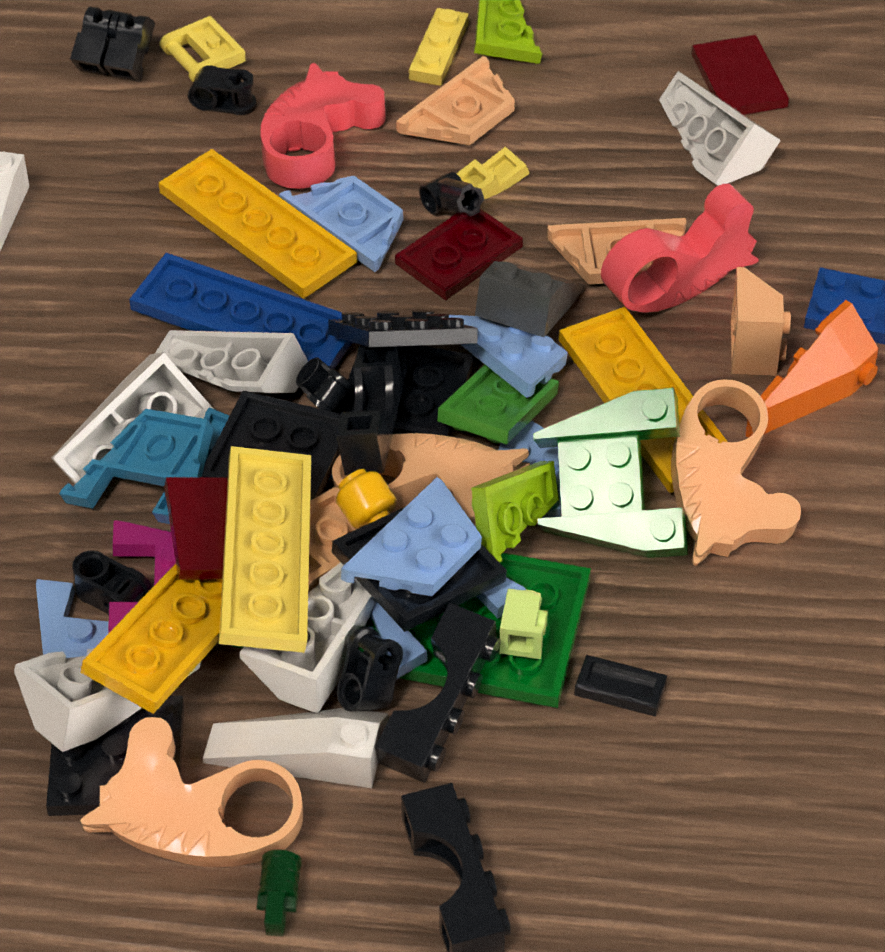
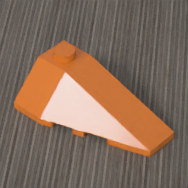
(826, 372)

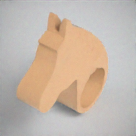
(458, 462)
(708, 484)
(183, 821)

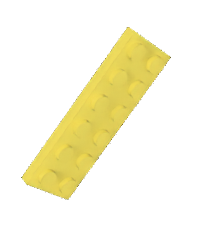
(266, 550)

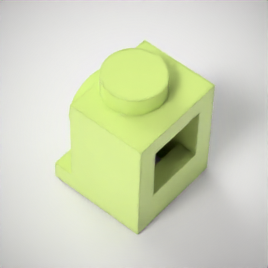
(522, 624)

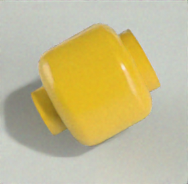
(365, 497)

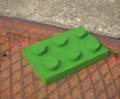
(493, 407)

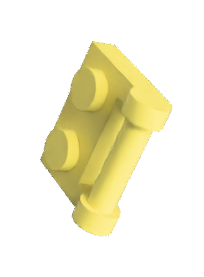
(210, 43)

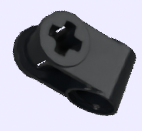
(221, 89)
(323, 384)
(104, 580)
(369, 675)

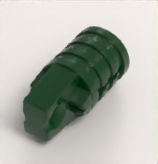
(278, 888)

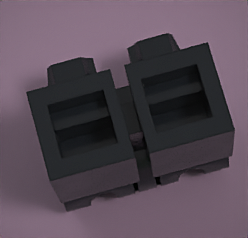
(112, 43)

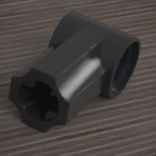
(451, 194)

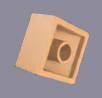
(757, 326)

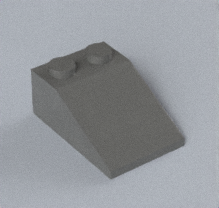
(524, 297)

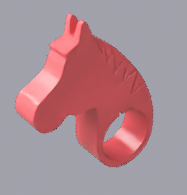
(307, 117)
(684, 263)

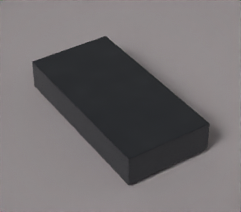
(620, 685)

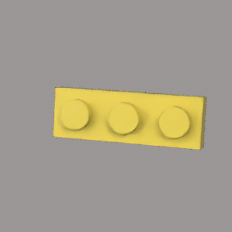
(438, 46)

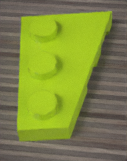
(504, 33)
(512, 503)

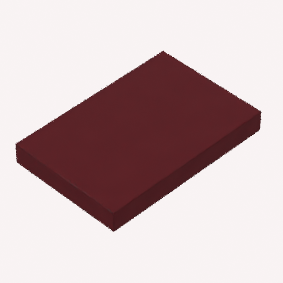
(740, 74)
(458, 252)
(197, 525)

